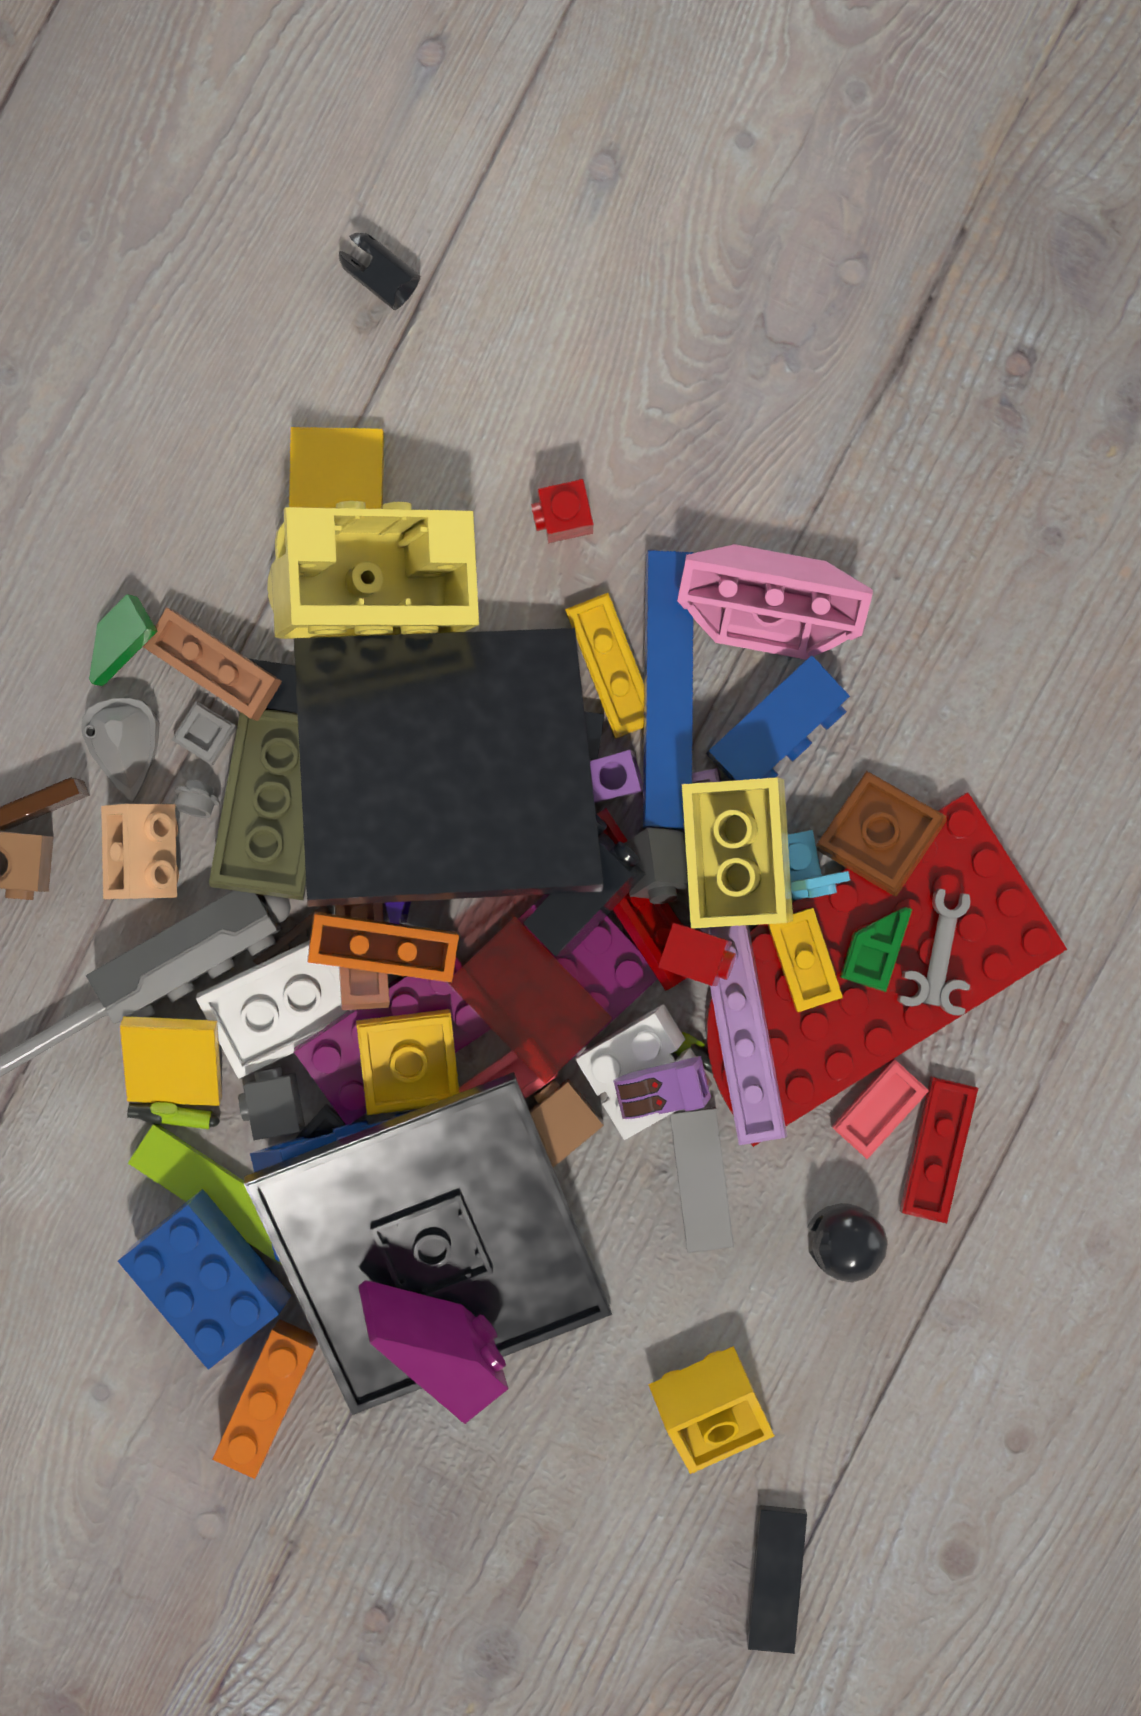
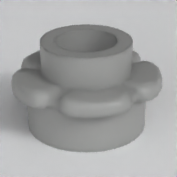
(196, 799)

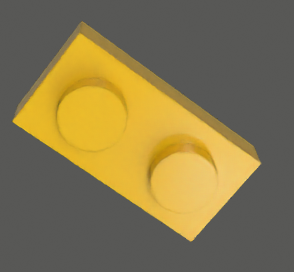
(805, 961)

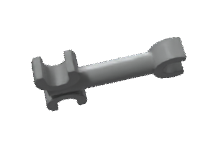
(934, 988)

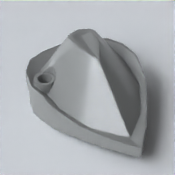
(122, 741)

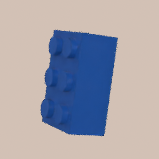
(205, 1279)

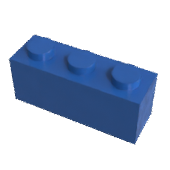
(780, 724)

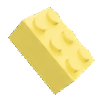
(737, 853)

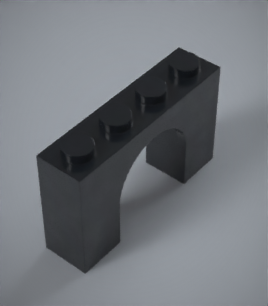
(569, 918)

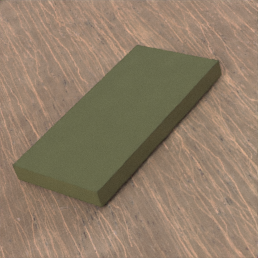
(262, 813)

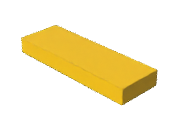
(609, 663)

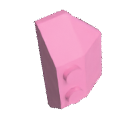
(773, 600)

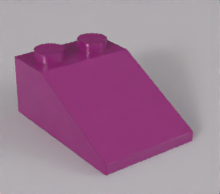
(436, 1346)

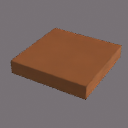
(881, 833)

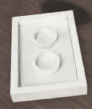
(272, 1008)

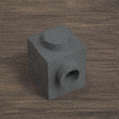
(664, 863)
(272, 1104)

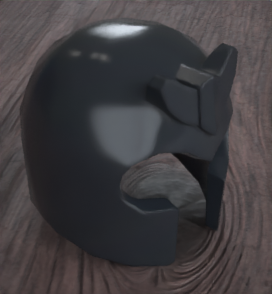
(847, 1242)

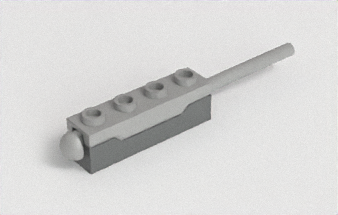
(167, 966)

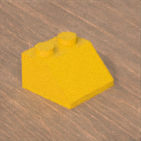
(710, 1409)

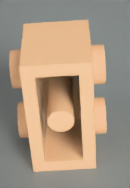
(139, 851)

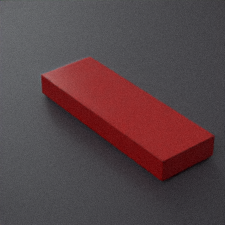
(938, 1149)

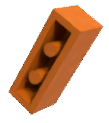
(382, 947)
(266, 1399)

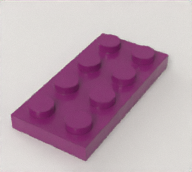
(334, 1052)

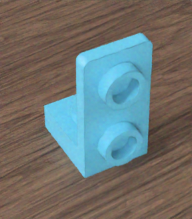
(806, 871)

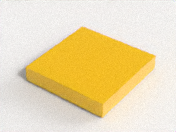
(336, 466)
(171, 1060)
(407, 1060)

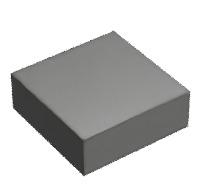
(204, 733)

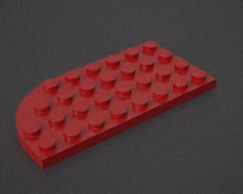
(852, 1036)

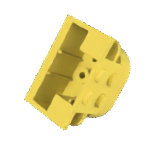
(373, 571)

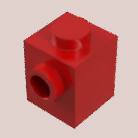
(563, 511)
(697, 955)

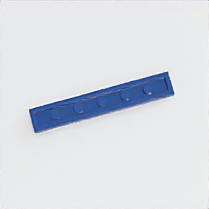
(666, 692)

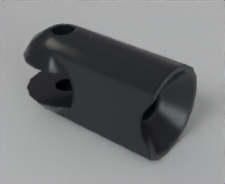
(385, 276)

